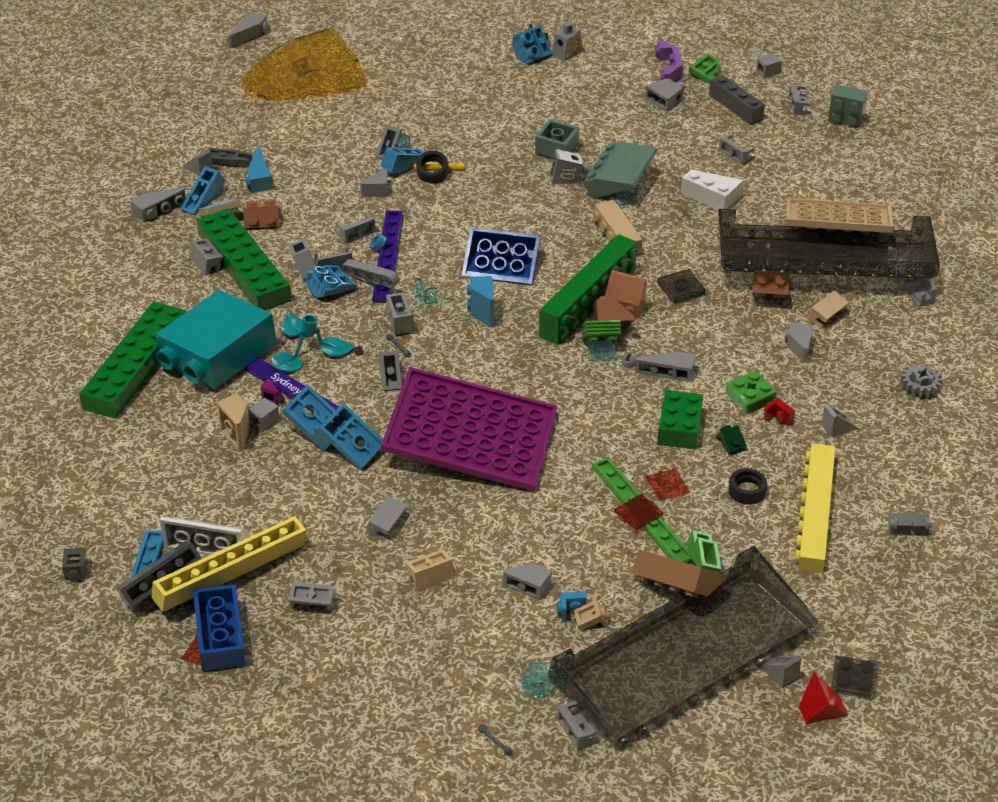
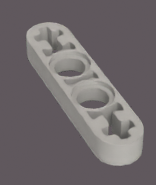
(370, 273)

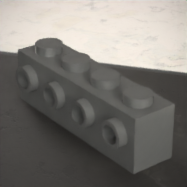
(736, 99)
(140, 585)

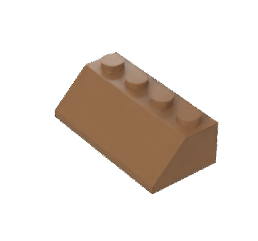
(676, 574)

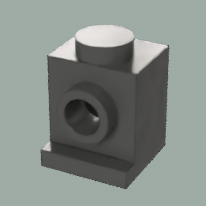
(74, 568)

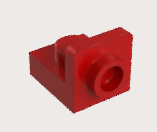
(780, 411)

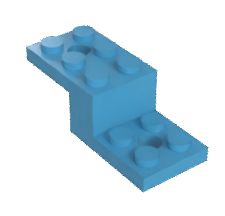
(333, 427)

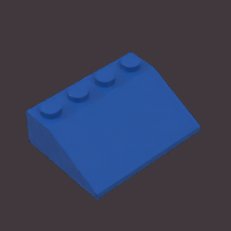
(502, 255)

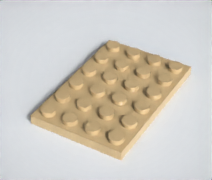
(839, 215)

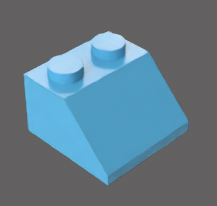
(481, 299)

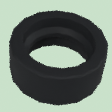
(432, 156)
(744, 496)

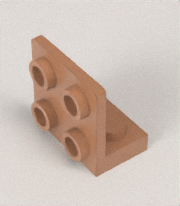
(771, 284)

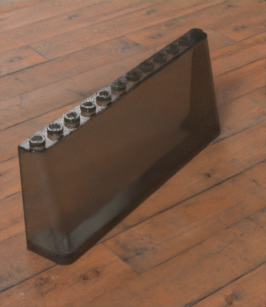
(826, 252)
(683, 650)

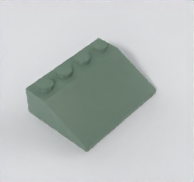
(618, 168)

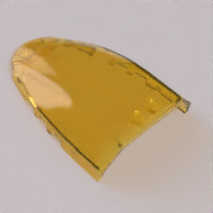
(305, 67)

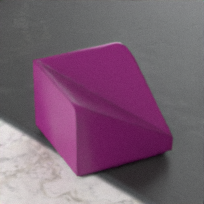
(271, 393)

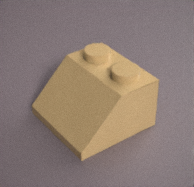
(234, 420)

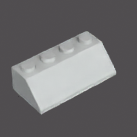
(204, 536)

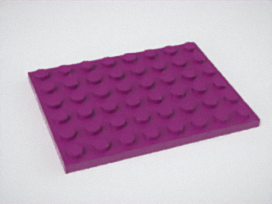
(470, 428)

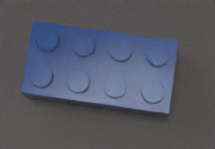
(218, 627)

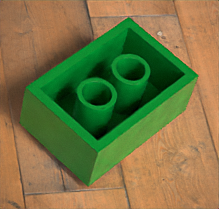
(680, 419)

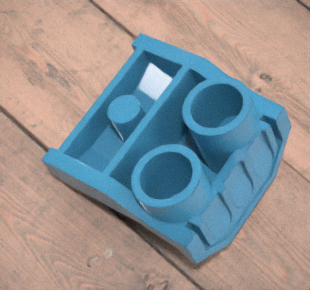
(531, 45)
(328, 281)

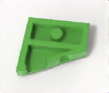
(705, 68)

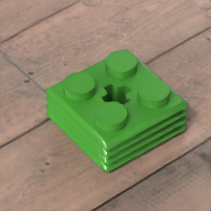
(601, 330)
(751, 391)

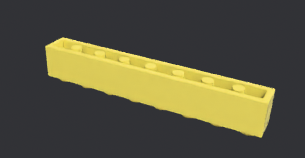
(816, 508)
(228, 563)

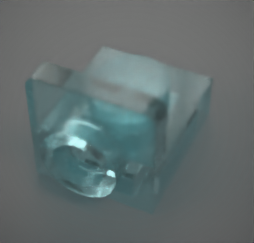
(625, 197)

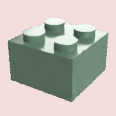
(847, 106)
(556, 136)

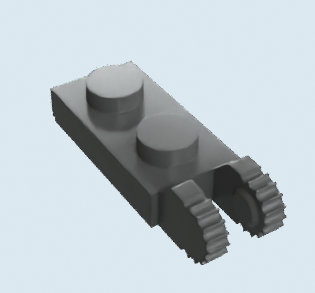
(231, 157)

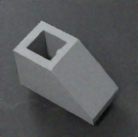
(302, 257)

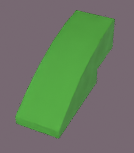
(704, 551)

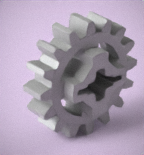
(921, 380)

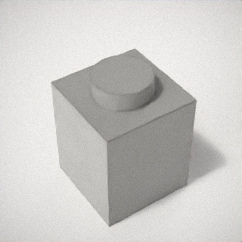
(768, 65)
(263, 414)

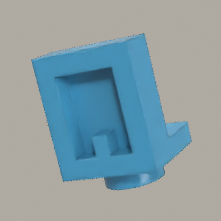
(569, 602)

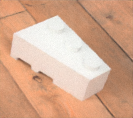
(712, 189)

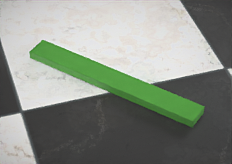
(657, 529)

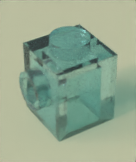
(535, 679)

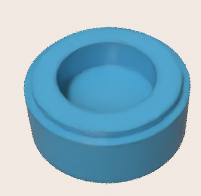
(378, 242)

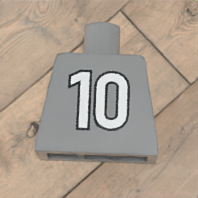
(567, 168)

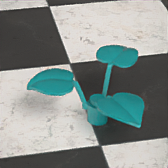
(294, 326)

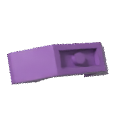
(669, 52)

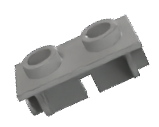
(908, 523)

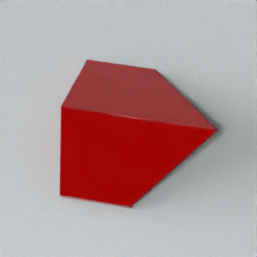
(820, 702)

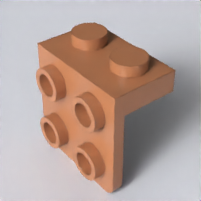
(261, 215)

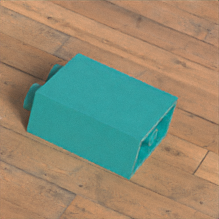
(215, 339)

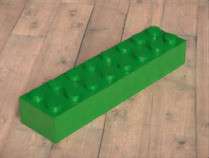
(244, 260)
(577, 297)
(128, 364)

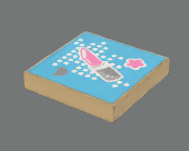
(230, 203)

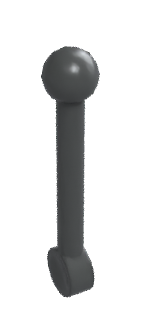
(389, 337)
(483, 729)

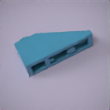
(400, 159)
(258, 173)
(203, 191)

